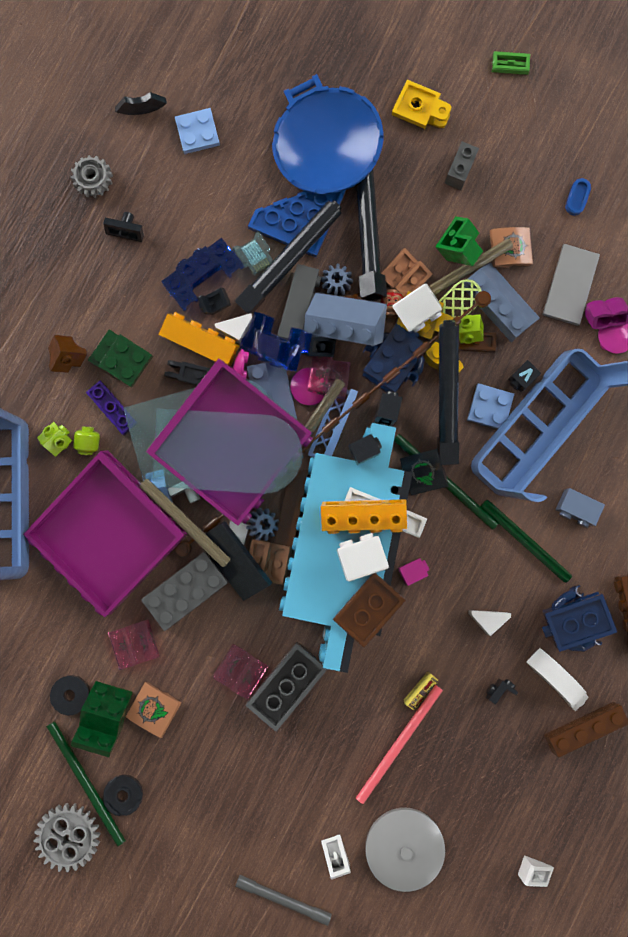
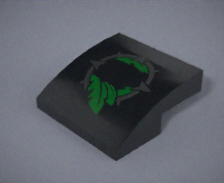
(426, 471)

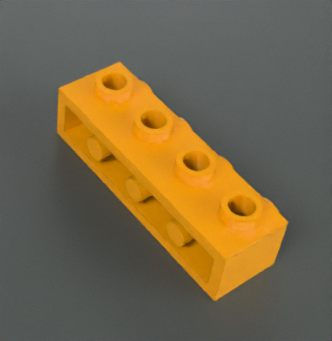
(199, 339)
(364, 515)

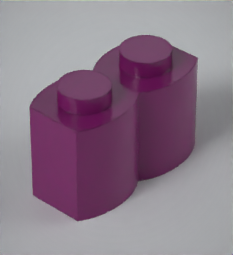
(607, 313)

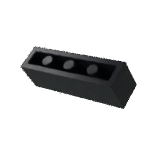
(388, 409)

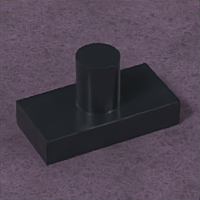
(124, 228)

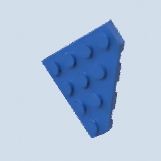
(288, 217)

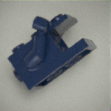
(392, 353)
(578, 621)

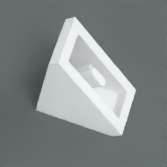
(236, 327)
(489, 620)
(336, 857)
(535, 872)

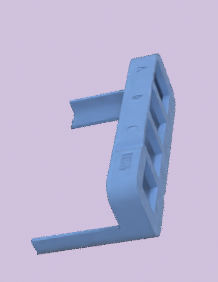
(598, 381)
(19, 495)

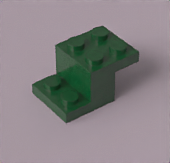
(120, 358)
(101, 719)

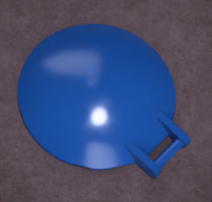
(326, 138)

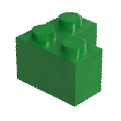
(459, 242)

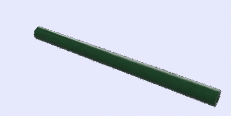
(453, 488)
(86, 783)

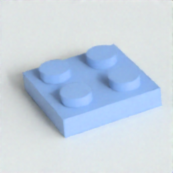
(197, 131)
(490, 406)

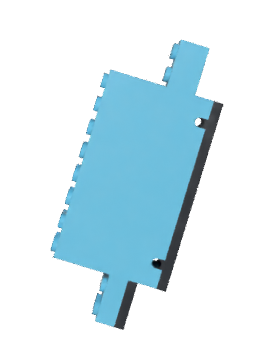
(317, 580)

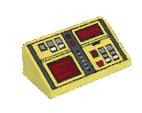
(420, 690)

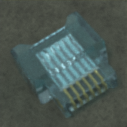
(254, 254)

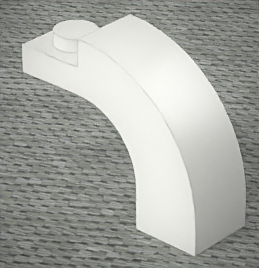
(558, 678)

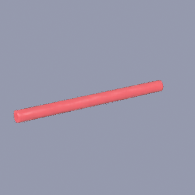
(399, 744)

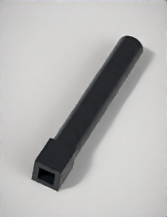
(371, 281)
(256, 293)
(448, 392)

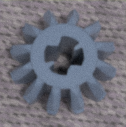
(329, 280)
(267, 520)

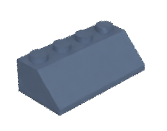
(506, 307)
(346, 319)
(275, 383)

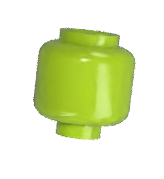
(86, 441)

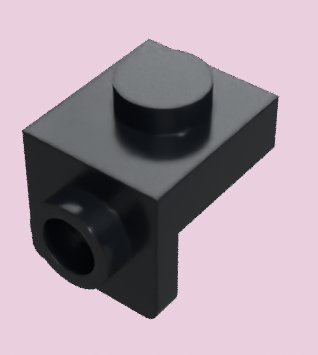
(214, 301)
(496, 690)

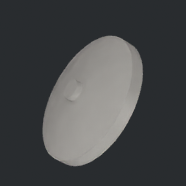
(405, 849)

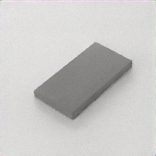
(571, 284)

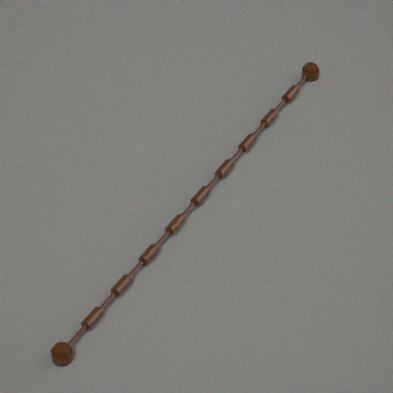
(481, 300)

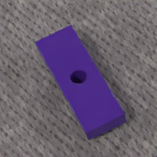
(103, 399)

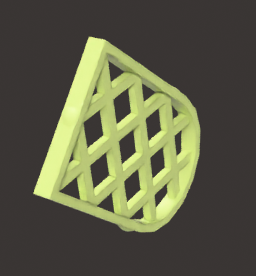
(453, 298)

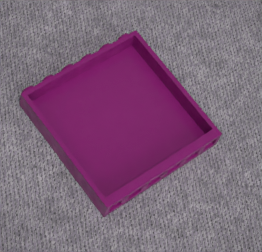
(228, 392)
(104, 533)

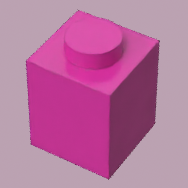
(413, 571)

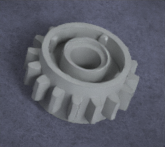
(87, 167)

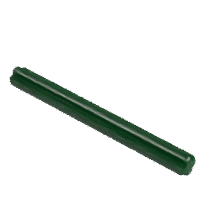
(526, 541)

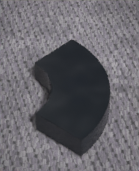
(140, 105)

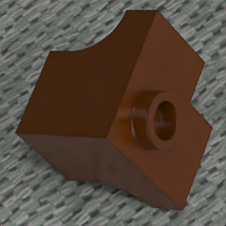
(65, 354)

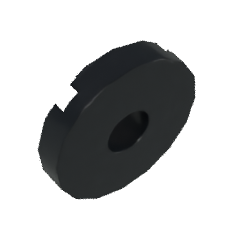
(59, 700)
(128, 784)

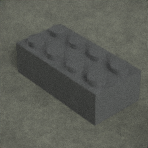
(184, 591)
(286, 686)

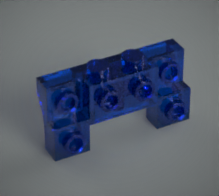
(199, 268)
(274, 348)

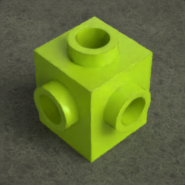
(471, 329)
(55, 438)

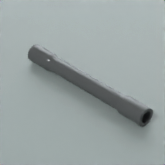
(313, 912)

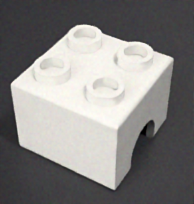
(418, 308)
(362, 557)

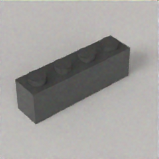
(299, 299)

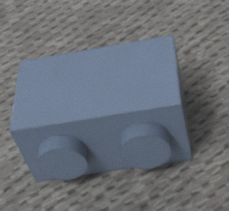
(579, 507)

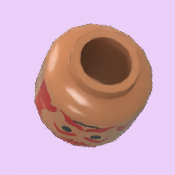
(392, 298)

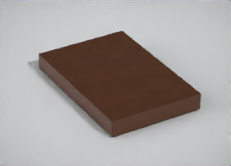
(369, 609)

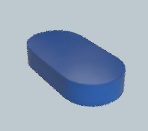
(578, 196)

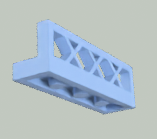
(338, 429)

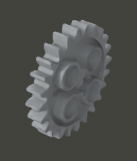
(59, 854)

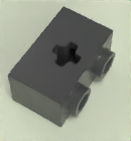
(461, 165)

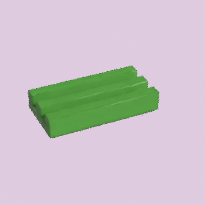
(511, 65)

